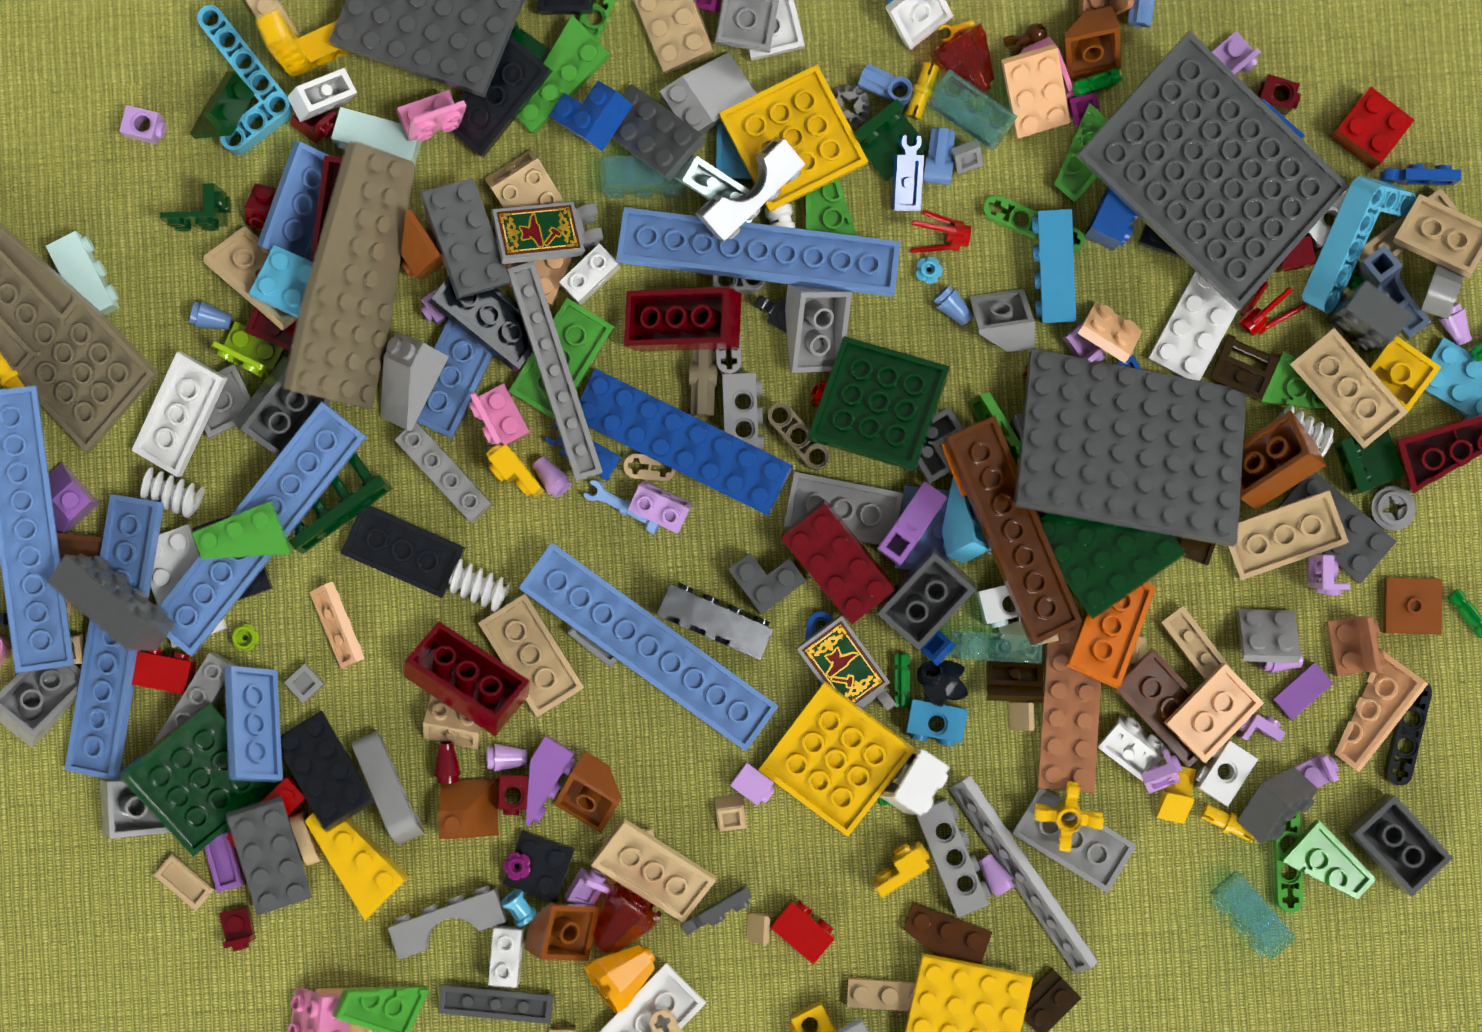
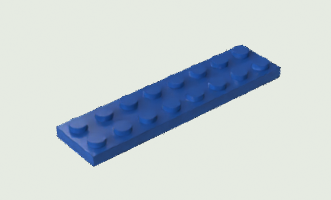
(683, 442)

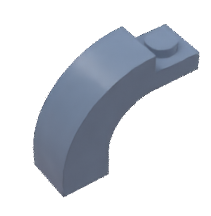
(1383, 272)

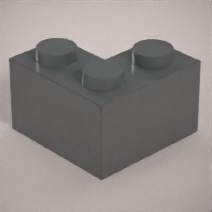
(933, 461)
(765, 589)
(1276, 804)

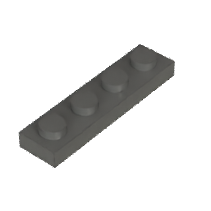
(495, 1003)

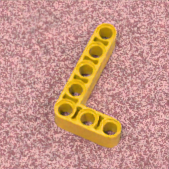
(297, 53)

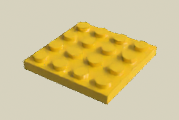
(810, 122)
(836, 759)
(966, 997)

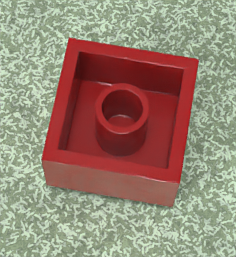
(1372, 128)

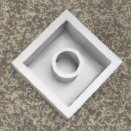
(916, 783)

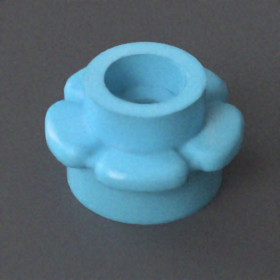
(928, 277)

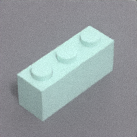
(374, 132)
(709, 180)
(80, 269)

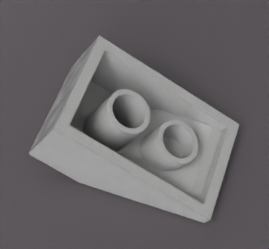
(706, 92)
(815, 326)
(408, 379)
(37, 701)
(125, 813)

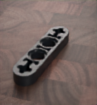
(1414, 734)

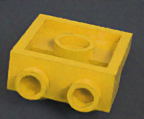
(1404, 371)
(509, 467)
(908, 862)

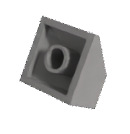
(1005, 319)

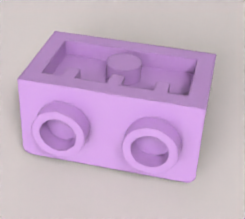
(1237, 54)
(660, 506)
(1321, 575)

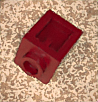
(237, 928)

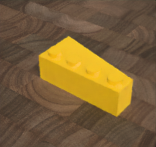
(359, 863)

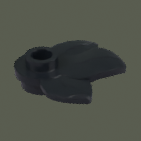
(944, 683)

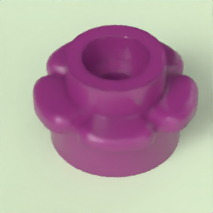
(516, 858)

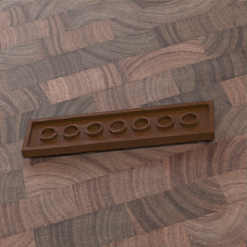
(1012, 531)

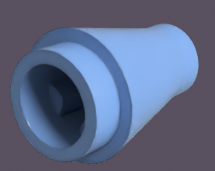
(952, 304)
(208, 316)

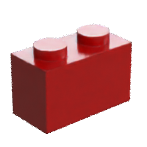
(163, 671)
(803, 931)

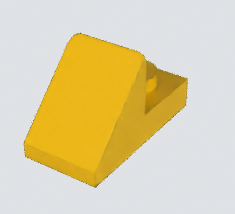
(1176, 799)

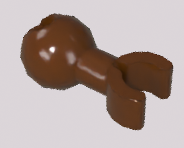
(1034, 33)

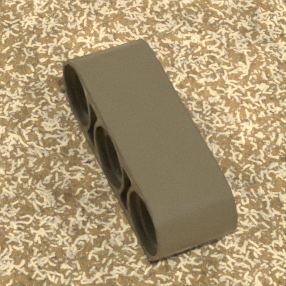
(795, 423)

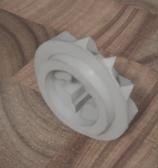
(861, 106)
(1404, 514)

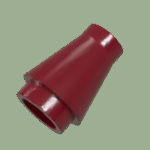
(446, 765)

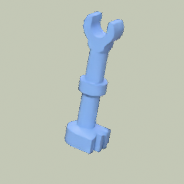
(618, 503)

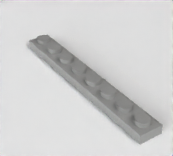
(554, 371)
(1025, 877)

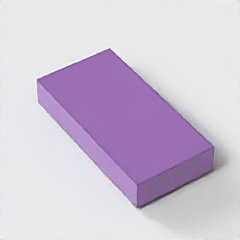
(1302, 691)
(224, 863)

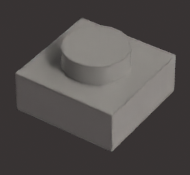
(967, 156)
(304, 683)

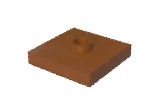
(1412, 606)

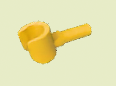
(956, 28)

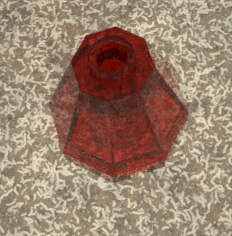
(967, 56)
(623, 919)

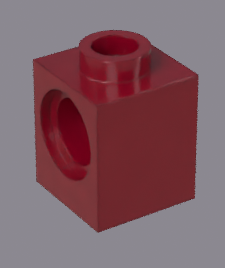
(1289, 89)
(1300, 257)
(505, 782)

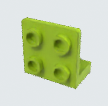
(256, 354)

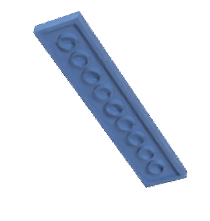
(760, 253)
(293, 486)
(29, 538)
(648, 646)
(107, 667)

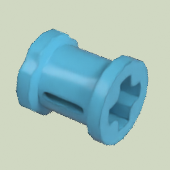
(518, 907)

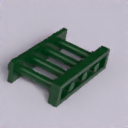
(349, 507)

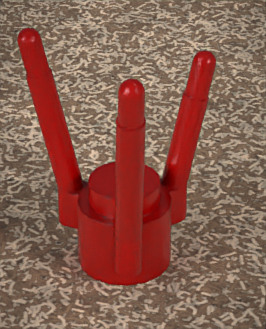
(956, 233)
(1254, 320)

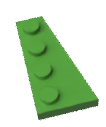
(573, 62)

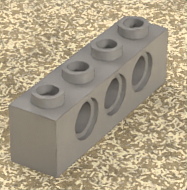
(733, 387)
(444, 472)
(206, 686)
(976, 895)

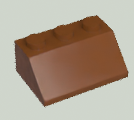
(1277, 460)

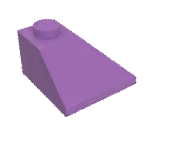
(70, 499)

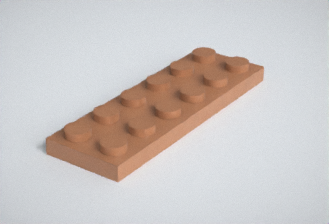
(1067, 720)

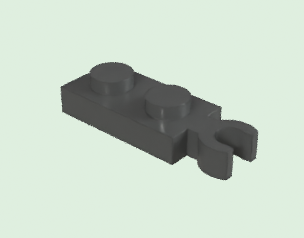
(715, 912)

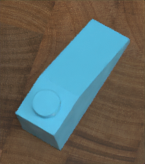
(961, 529)

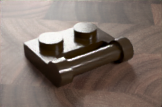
(1240, 375)

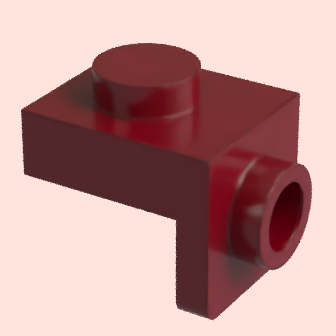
(317, 126)
(259, 205)

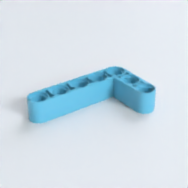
(251, 76)
(1349, 235)

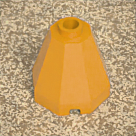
(620, 975)

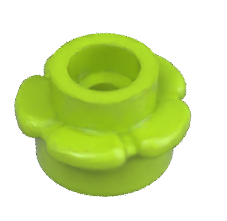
(238, 641)

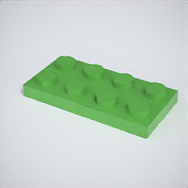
(581, 339)

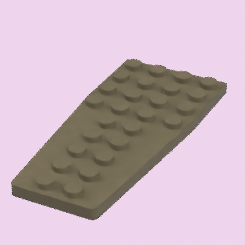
(353, 280)
(65, 346)

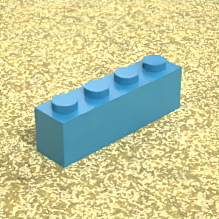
(1056, 266)

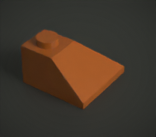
(1093, 44)
(418, 249)
(590, 792)
(468, 809)
(562, 932)

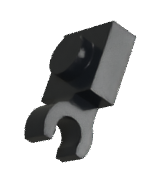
(776, 311)

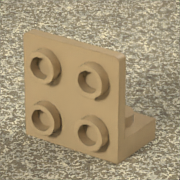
(523, 183)
(446, 724)

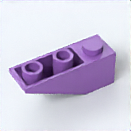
(911, 523)
(546, 768)

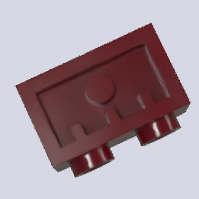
(266, 330)

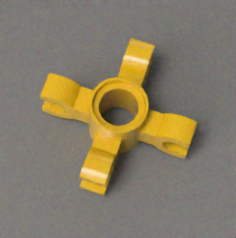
(1091, 818)

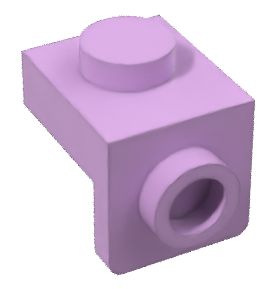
(1082, 347)
(1267, 726)
(587, 887)

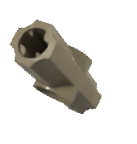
(703, 382)

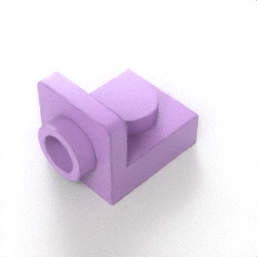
(1319, 769)
(1163, 776)

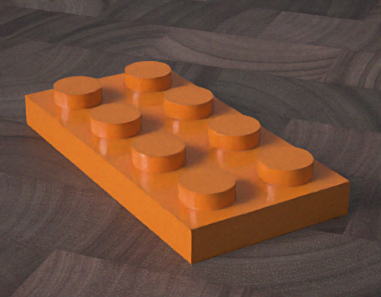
(1108, 641)

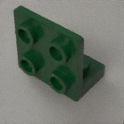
(881, 135)
(1369, 465)

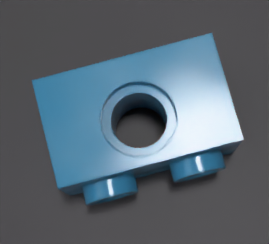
(953, 722)

